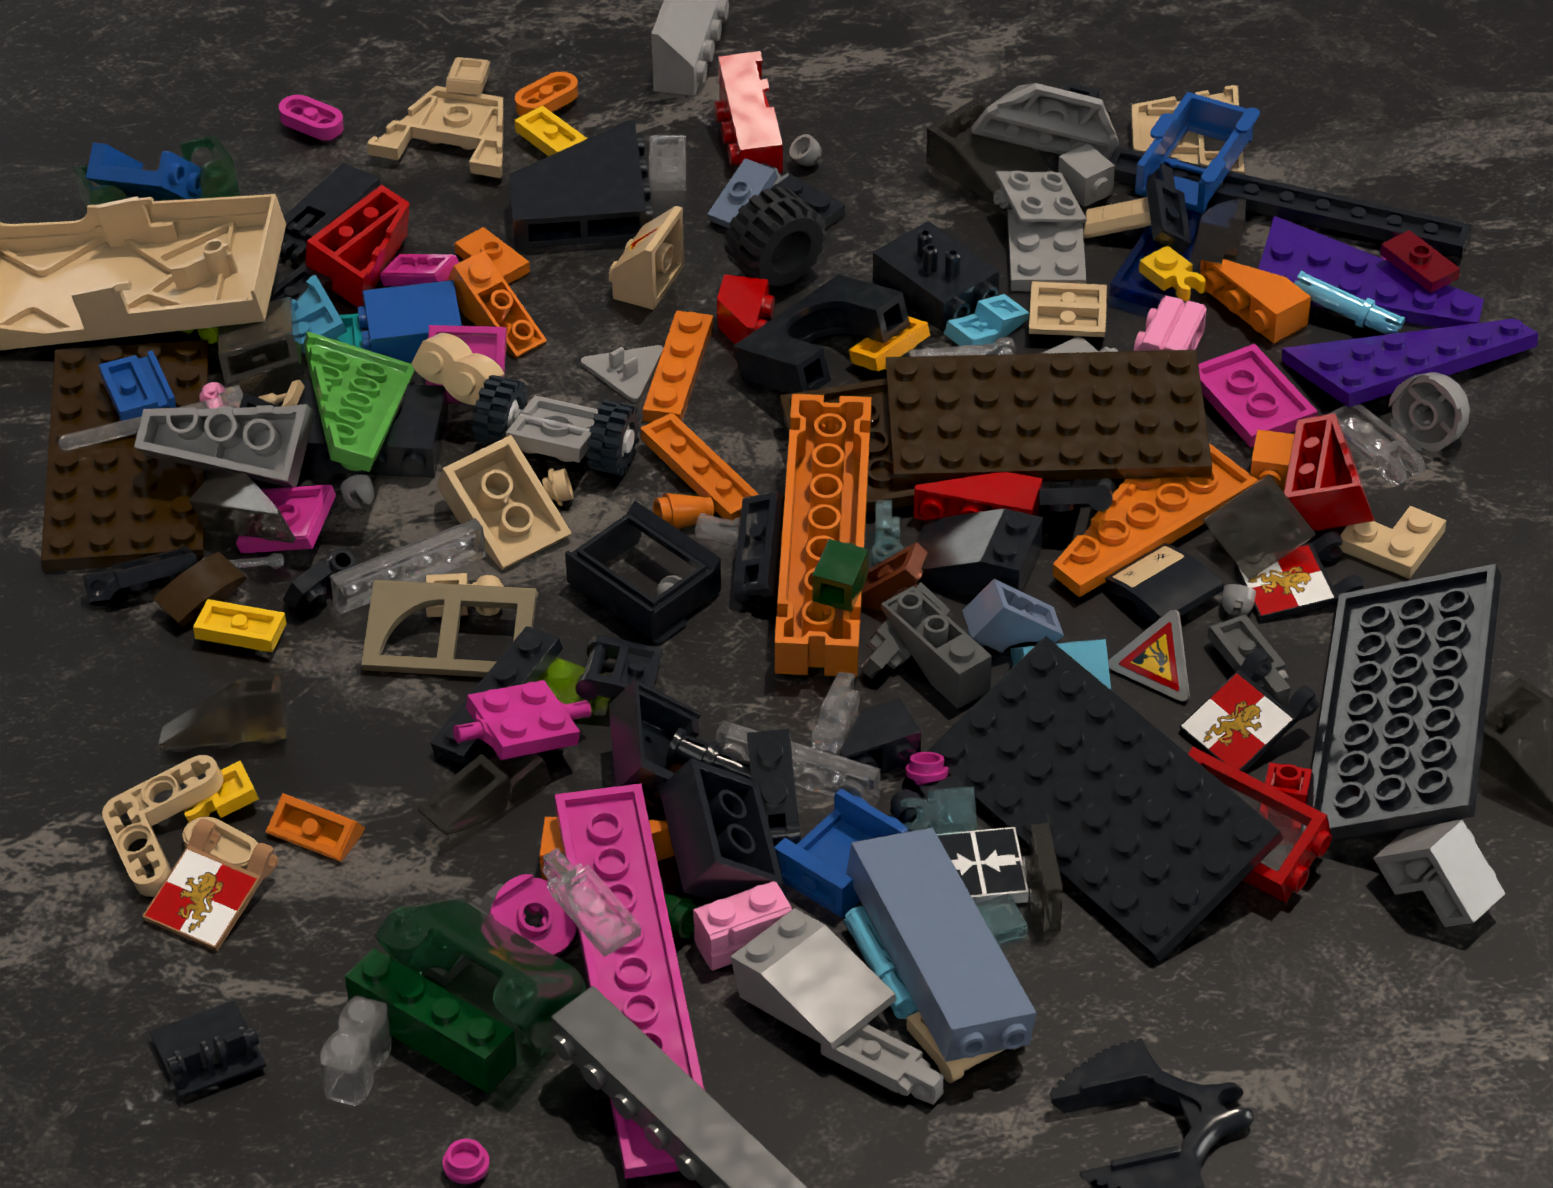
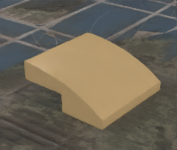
(1068, 309)

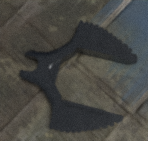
(1132, 1073)

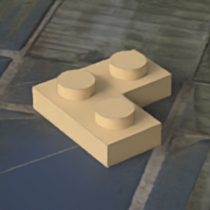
(1398, 548)

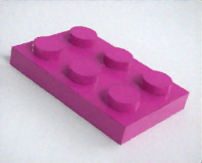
(1252, 393)

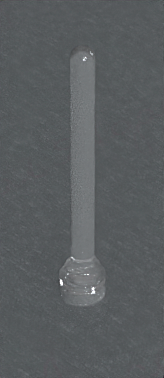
(230, 397)

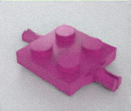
(522, 720)

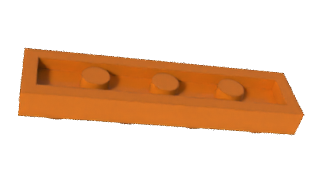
(678, 365)
(697, 464)

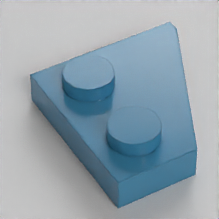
(316, 312)

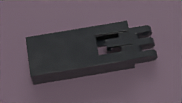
(330, 198)

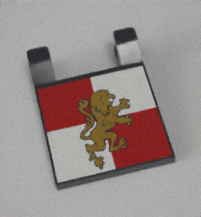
(1299, 580)
(1243, 719)

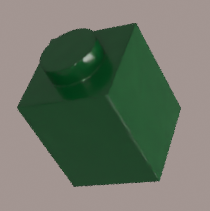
(840, 575)

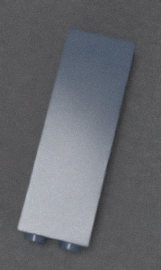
(940, 944)

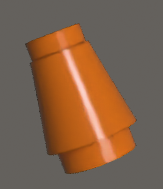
(682, 510)

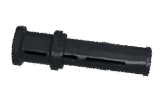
(687, 747)

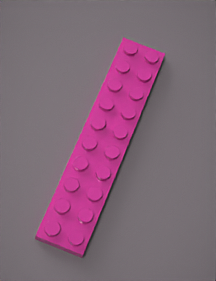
(643, 977)

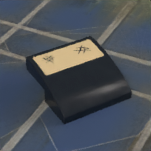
(1164, 582)

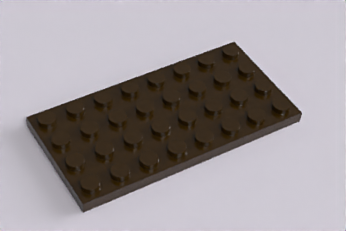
(1047, 416)
(108, 497)

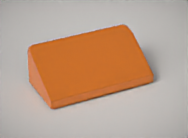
(314, 828)

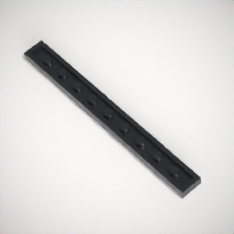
(1317, 207)

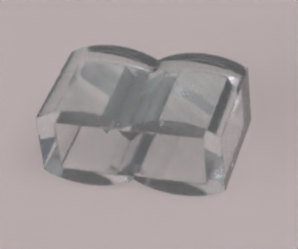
(355, 1051)

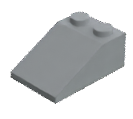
(809, 980)

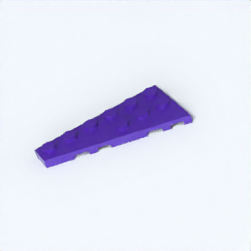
(1298, 249)
(1376, 365)

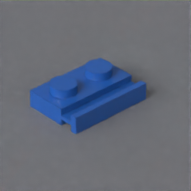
(136, 385)

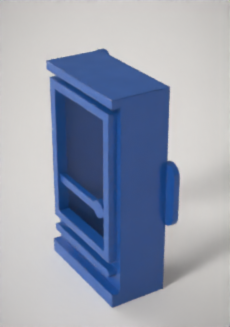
(1205, 118)

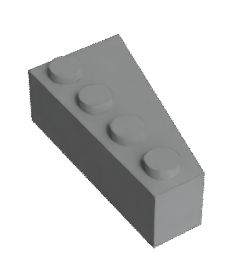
(254, 440)

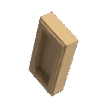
(468, 76)

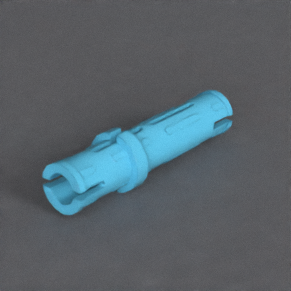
(1349, 305)
(879, 960)

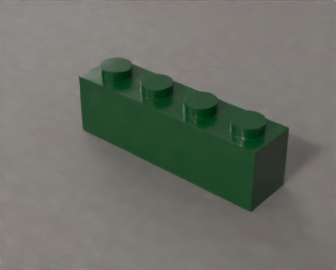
(436, 1021)

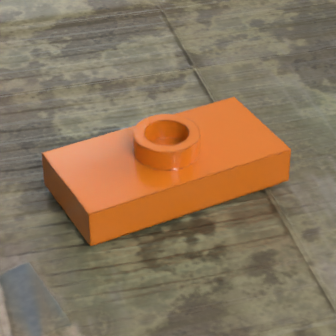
(506, 260)

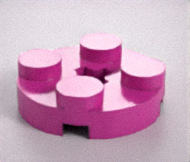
(532, 894)

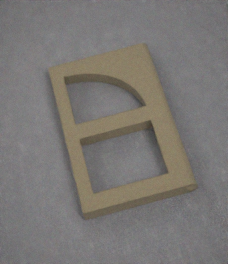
(397, 600)

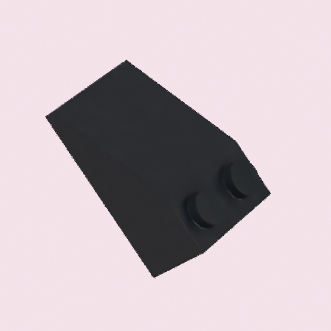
(981, 547)

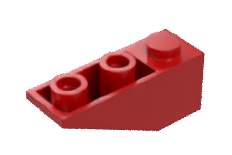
(977, 495)

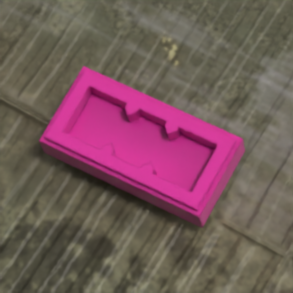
(418, 269)

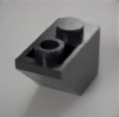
(883, 737)

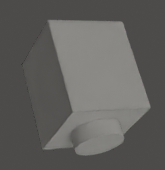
(1087, 174)

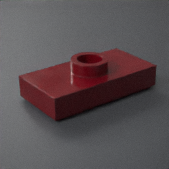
(1420, 261)

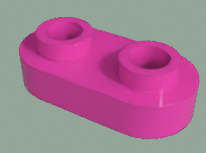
(311, 117)

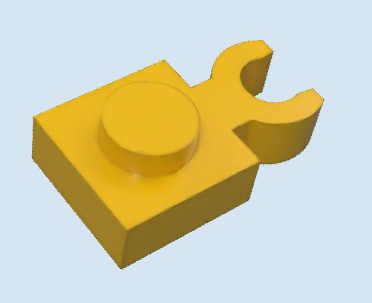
(1170, 269)
(234, 794)

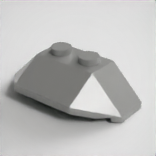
(1048, 120)

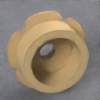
(558, 486)

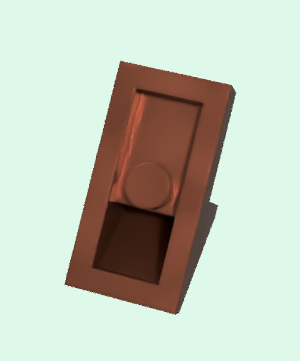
(893, 576)

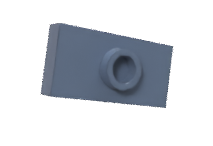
(745, 183)

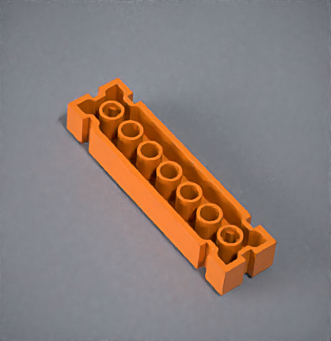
(821, 503)

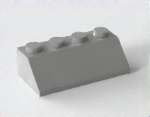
(685, 42)

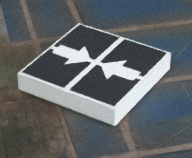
(988, 863)

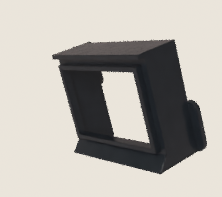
(658, 617)

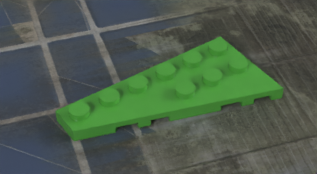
(355, 397)

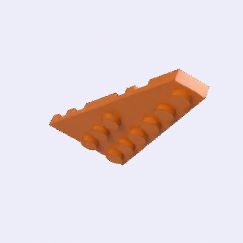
(1144, 517)

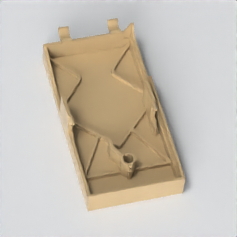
(139, 269)

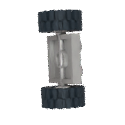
(557, 426)

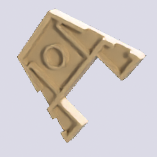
(452, 120)
(1191, 147)

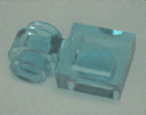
(886, 532)

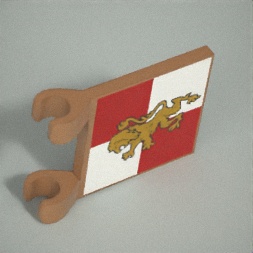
(206, 893)

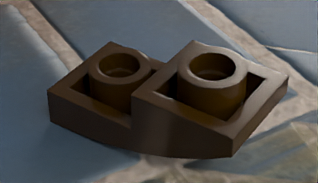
(209, 579)

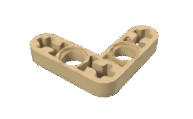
(145, 813)

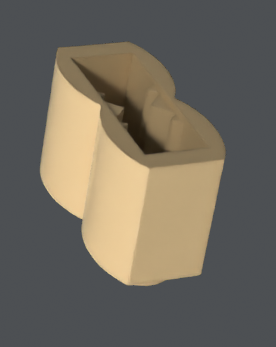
(451, 362)

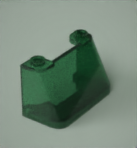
(531, 979)

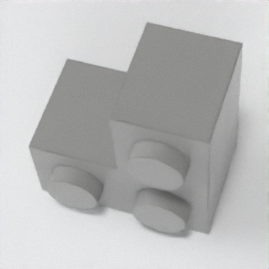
(1446, 867)

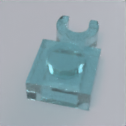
(946, 810)

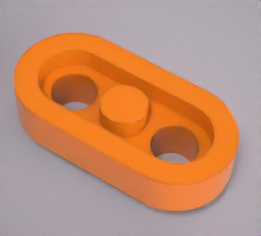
(550, 91)

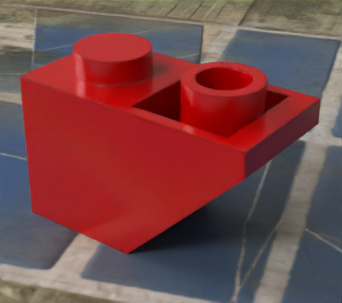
(743, 306)

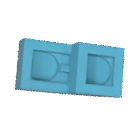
(992, 320)

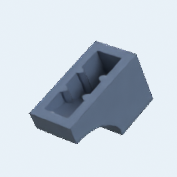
(1007, 617)

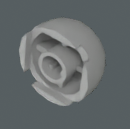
(1429, 411)

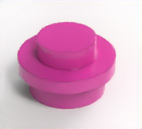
(926, 768)
(466, 1161)

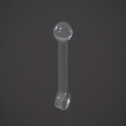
(275, 560)

